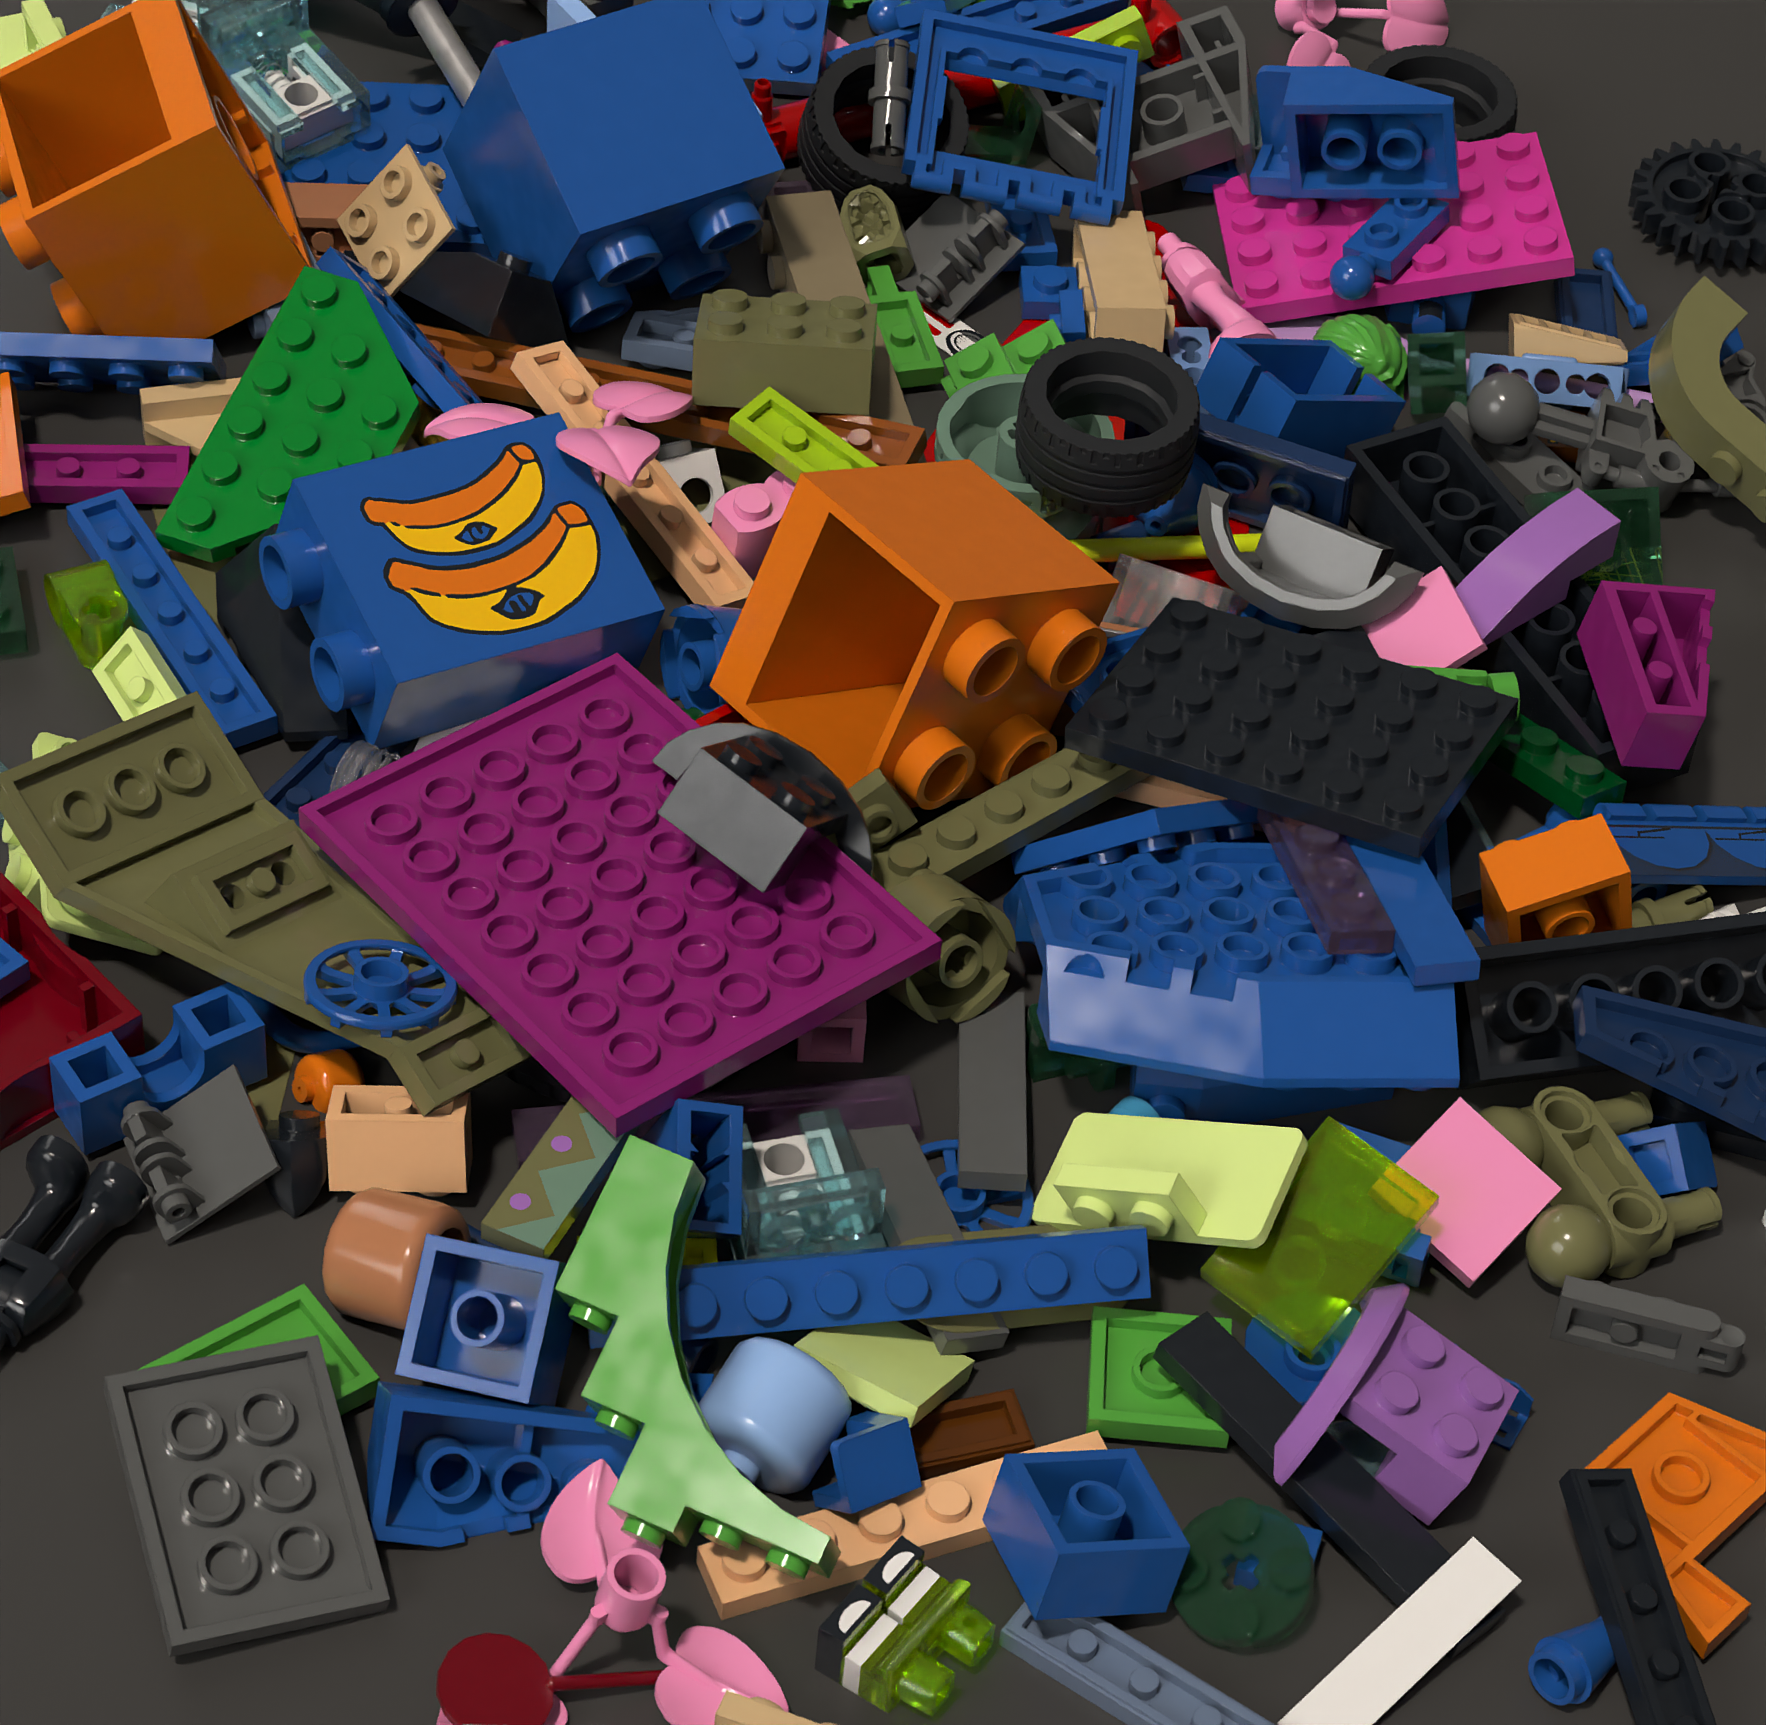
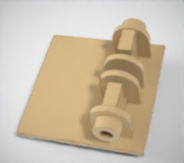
(398, 220)

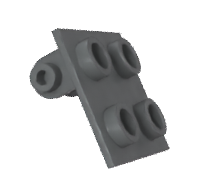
(956, 254)
(198, 1152)

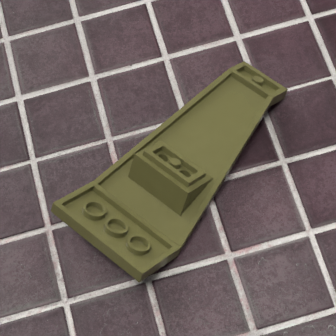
(167, 822)

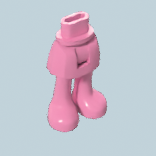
(1206, 293)

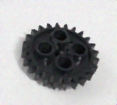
(1686, 185)

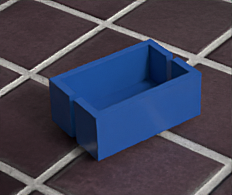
(1297, 392)

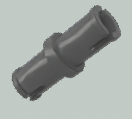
(890, 97)

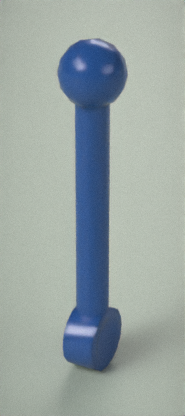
(1637, 314)

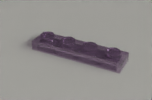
(1330, 886)

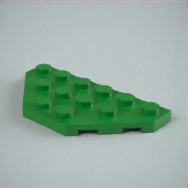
(308, 403)

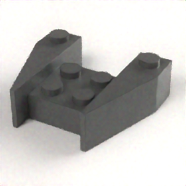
(1181, 113)

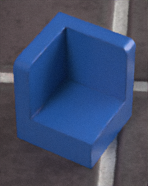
(1673, 1157)
(870, 1463)

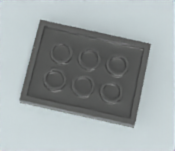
(244, 1495)

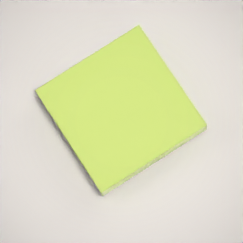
(888, 1367)

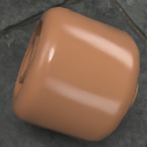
(378, 1250)

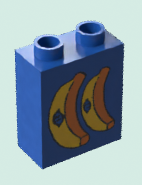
(457, 578)

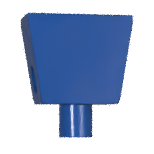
(717, 1155)

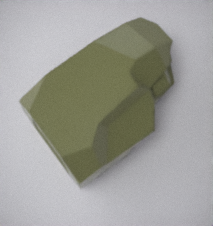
(876, 232)

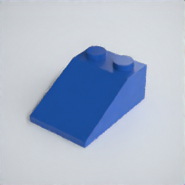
(1368, 136)

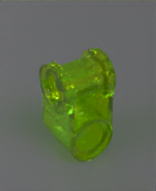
(87, 608)

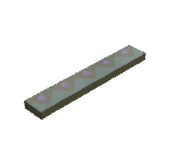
(553, 1183)

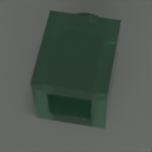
(1436, 371)

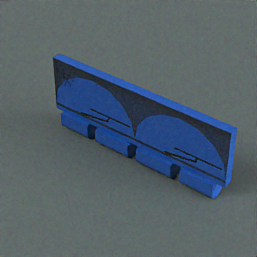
(1689, 842)

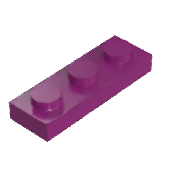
(86, 471)

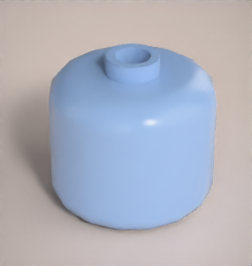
(775, 1413)

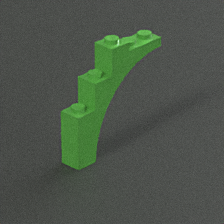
(629, 1278)

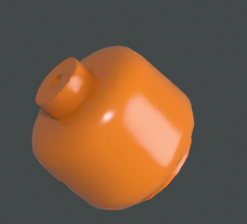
(320, 1071)

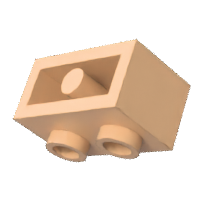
(386, 1143)

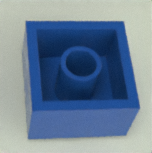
(486, 1322)
(1085, 1533)

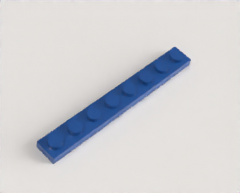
(910, 1282)

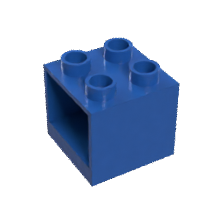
(616, 157)

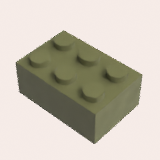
(801, 348)

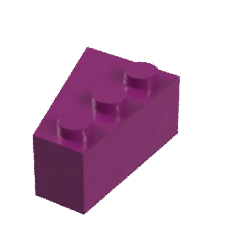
(1649, 667)

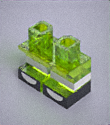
(895, 1627)

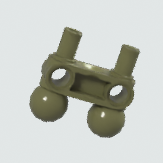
(1606, 1208)

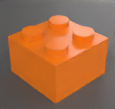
(1556, 884)

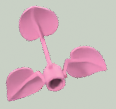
(1406, 25)
(610, 450)
(586, 1544)

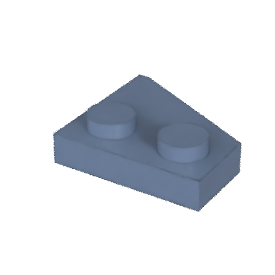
(661, 338)

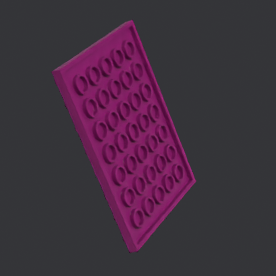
(590, 919)

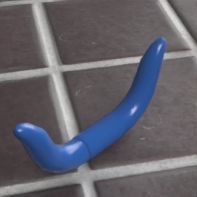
(292, 1035)

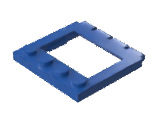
(1029, 60)

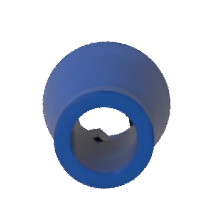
(1571, 1663)

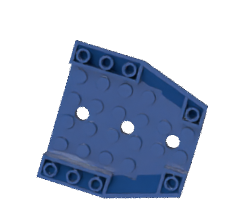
(1221, 977)

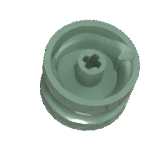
(981, 427)

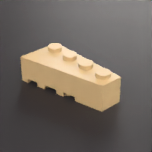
(1122, 281)

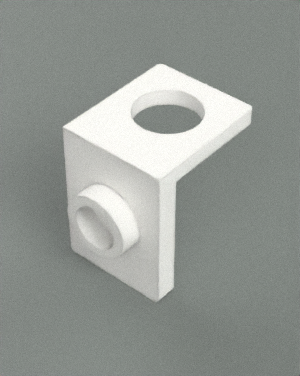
(685, 463)

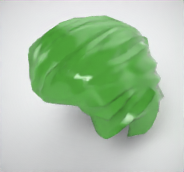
(1372, 345)

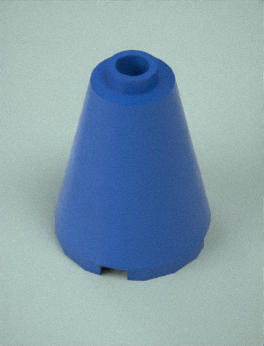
(693, 652)

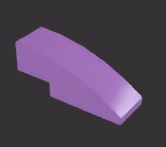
(1537, 564)

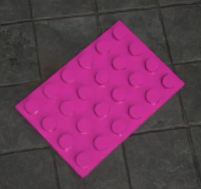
(1497, 236)

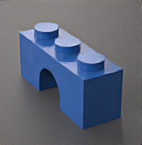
(207, 1037)

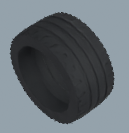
(1481, 91)
(833, 163)
(1102, 473)

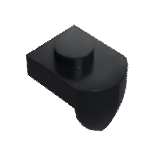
(302, 1155)

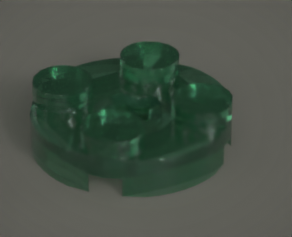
(1284, 1575)

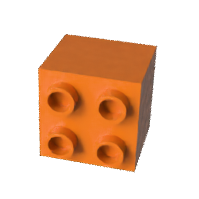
(143, 180)
(916, 629)

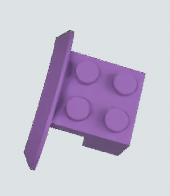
(1410, 1394)

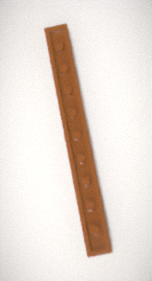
(487, 371)

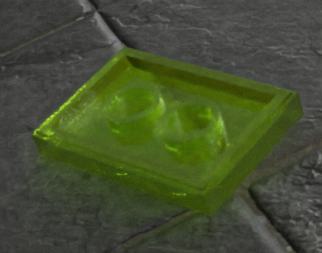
(1329, 1241)

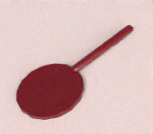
(507, 1683)

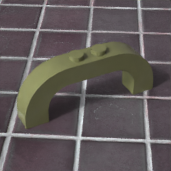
(1697, 401)

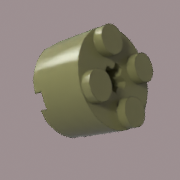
(972, 949)

